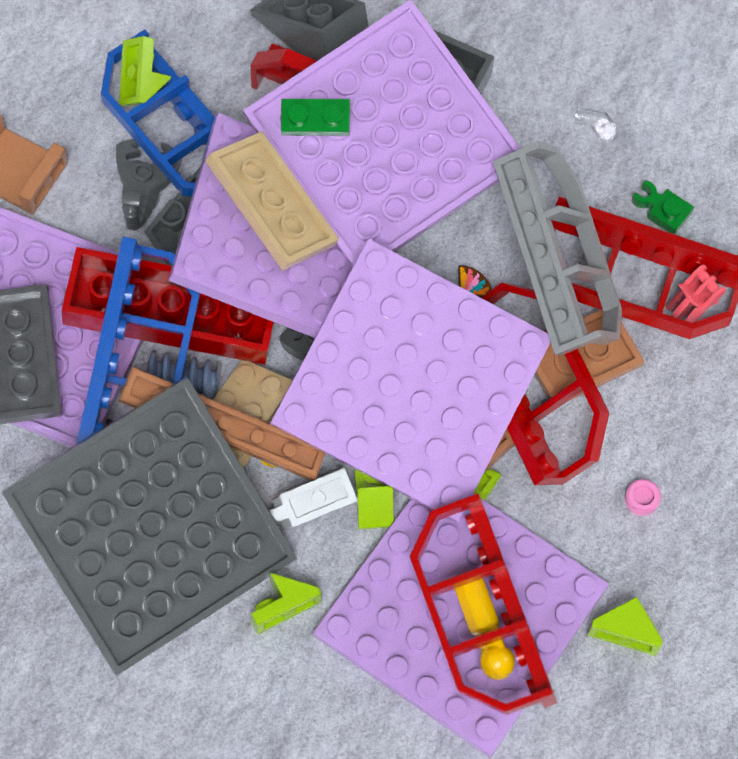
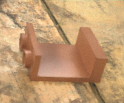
(27, 170)

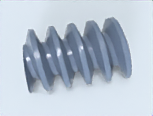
(203, 379)

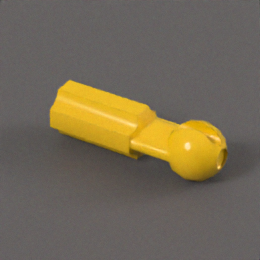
(496, 658)

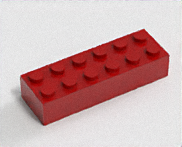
(217, 325)

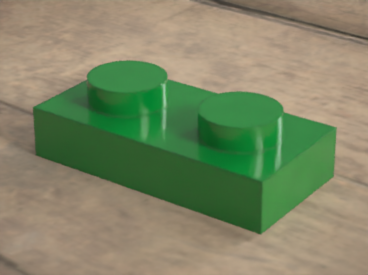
(315, 117)

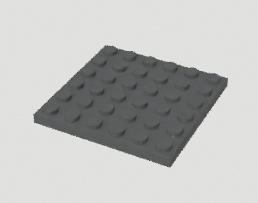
(149, 525)

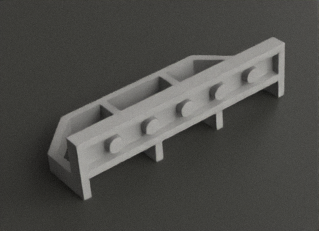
(543, 253)

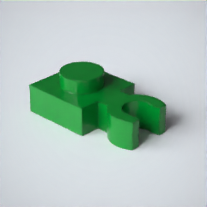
(666, 210)

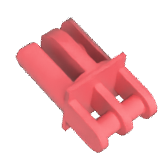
(696, 295)

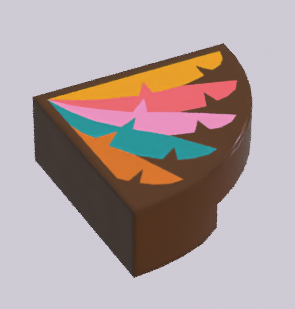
(473, 281)

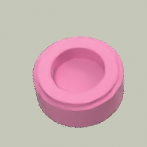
(642, 497)

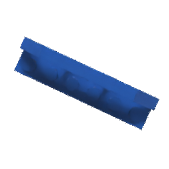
(186, 106)
(115, 327)

